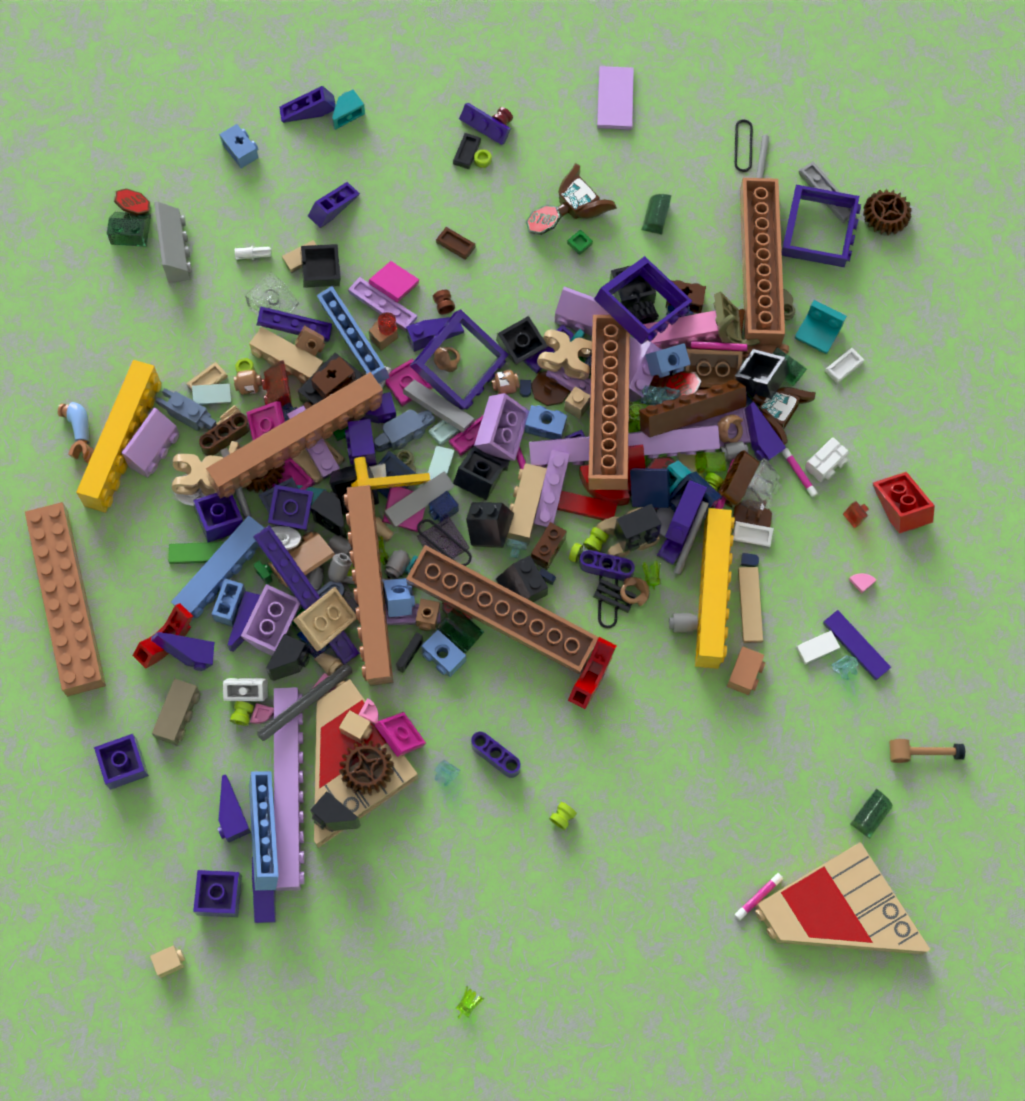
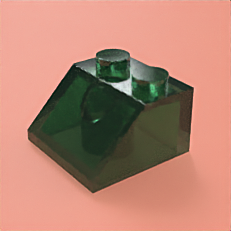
(128, 229)

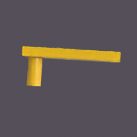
(385, 482)

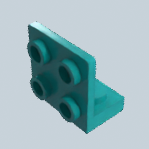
(820, 327)

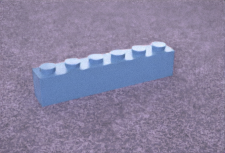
(352, 334)
(221, 566)
(263, 831)

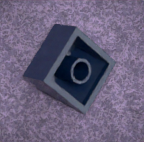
(711, 495)

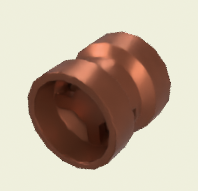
(443, 301)

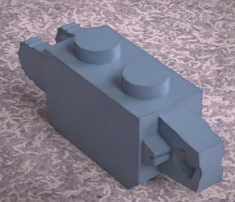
(186, 410)
(403, 429)

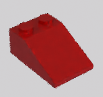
(904, 502)

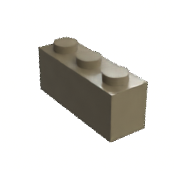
(176, 712)

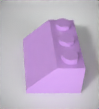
(577, 310)
(638, 369)
(502, 427)
(150, 443)
(270, 619)

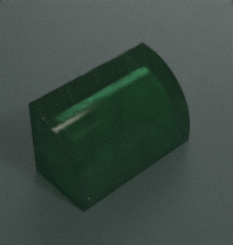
(656, 213)
(796, 370)
(460, 630)
(872, 813)

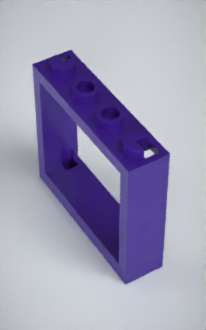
(825, 197)
(660, 283)
(431, 378)

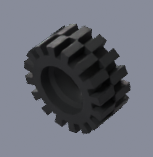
(644, 312)

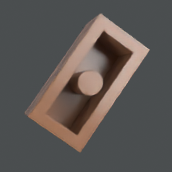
(745, 671)

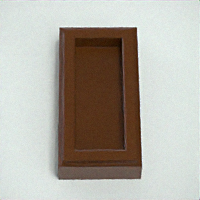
(455, 243)

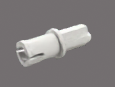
(251, 253)

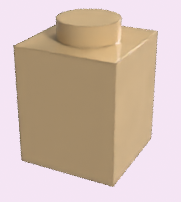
(577, 402)
(356, 727)
(168, 961)

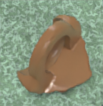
(442, 359)
(723, 426)
(640, 585)

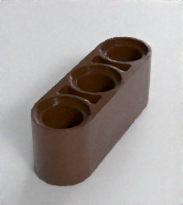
(227, 426)
(738, 477)

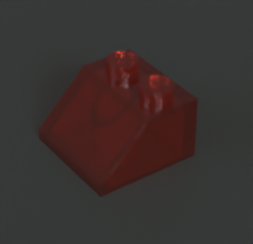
(276, 384)

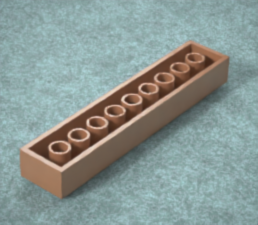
(762, 261)
(609, 405)
(295, 435)
(369, 584)
(65, 599)
(501, 609)

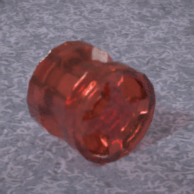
(384, 320)

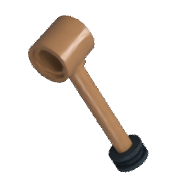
(901, 751)

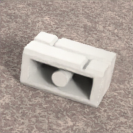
(827, 460)
(245, 689)

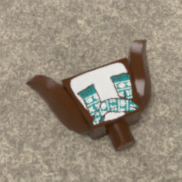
(579, 198)
(782, 407)

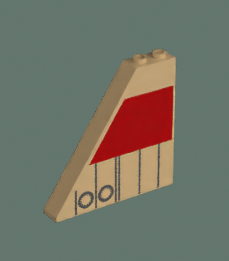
(333, 744)
(842, 907)

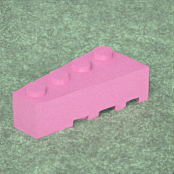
(686, 329)

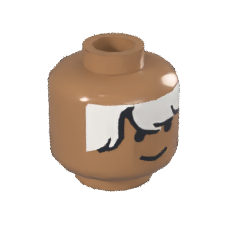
(247, 382)
(505, 382)

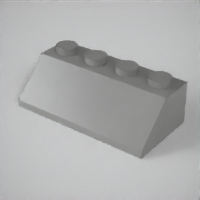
(172, 243)

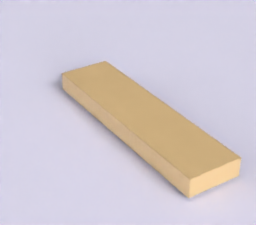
(750, 605)

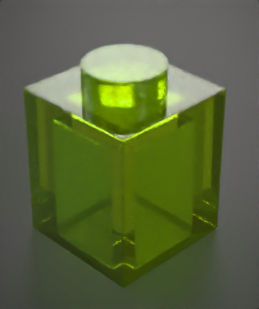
(710, 462)

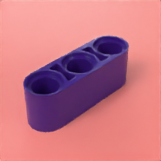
(600, 558)
(492, 745)

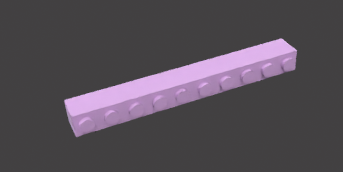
(678, 440)
(288, 794)

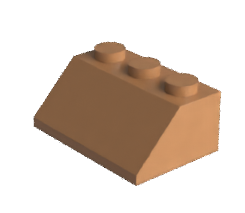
(714, 366)
(308, 554)

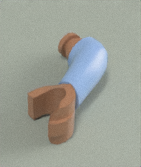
(78, 417)

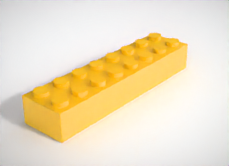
(125, 419)
(714, 588)

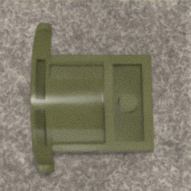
(729, 322)

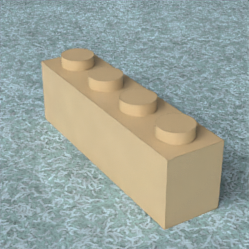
(274, 349)
(526, 502)

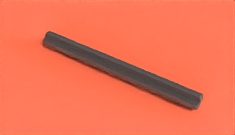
(304, 702)

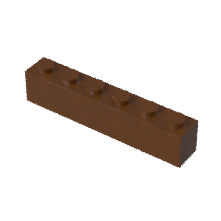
(692, 408)

